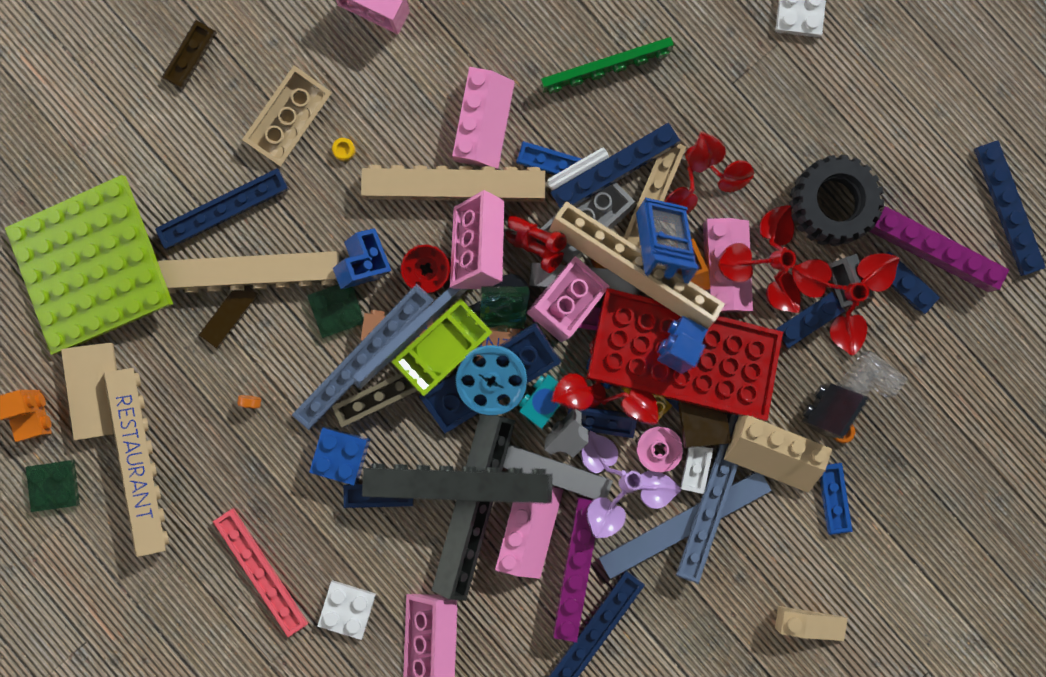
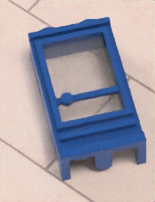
(665, 238)

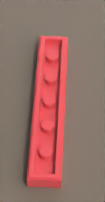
(260, 572)

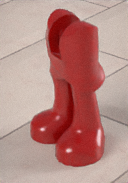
(526, 237)

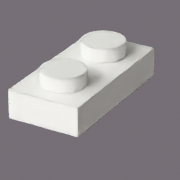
(696, 469)

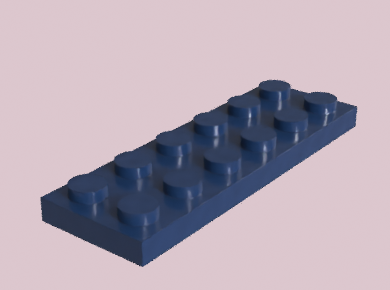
(528, 345)

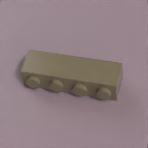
(373, 399)

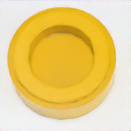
(343, 149)

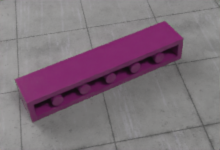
(939, 250)
(575, 574)

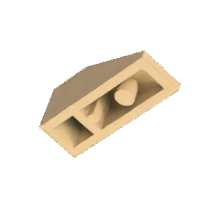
(810, 624)

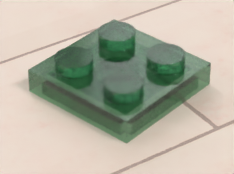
(503, 306)
(336, 310)
(52, 486)

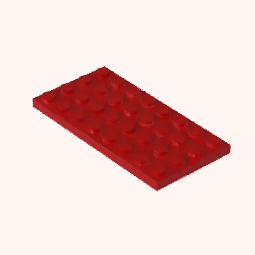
(730, 376)

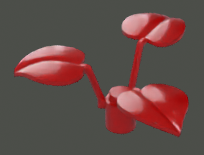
(703, 155)
(737, 260)
(877, 275)
(575, 394)

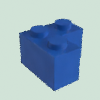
(366, 260)
(683, 345)

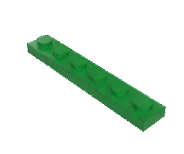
(616, 63)

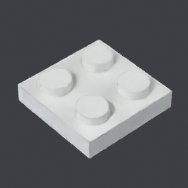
(801, 17)
(346, 610)

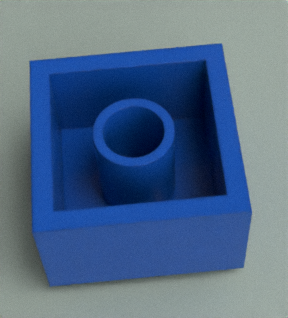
(339, 455)

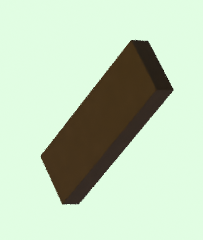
(189, 54)
(228, 316)

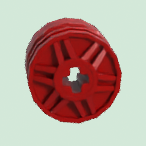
(420, 256)

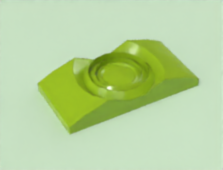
(442, 347)

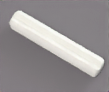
(577, 168)

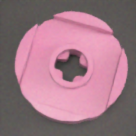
(672, 448)

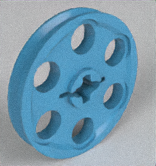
(490, 369)

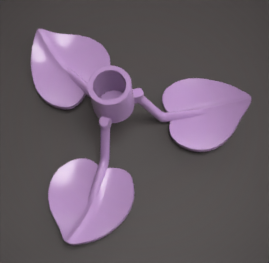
(607, 517)

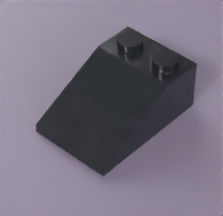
(833, 410)

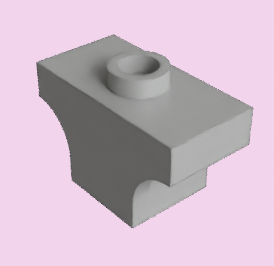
(567, 435)

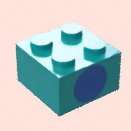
(540, 406)

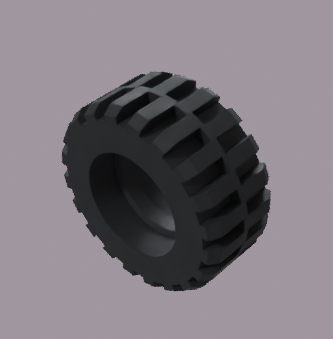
(857, 180)

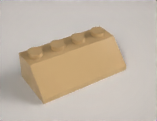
(777, 453)

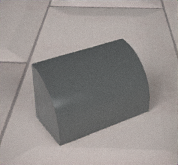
(843, 274)

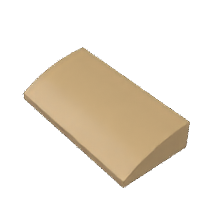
(286, 116)
(87, 389)

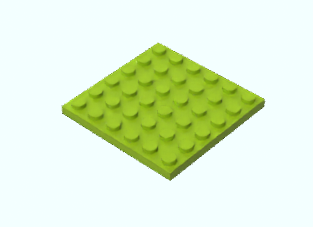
(88, 265)

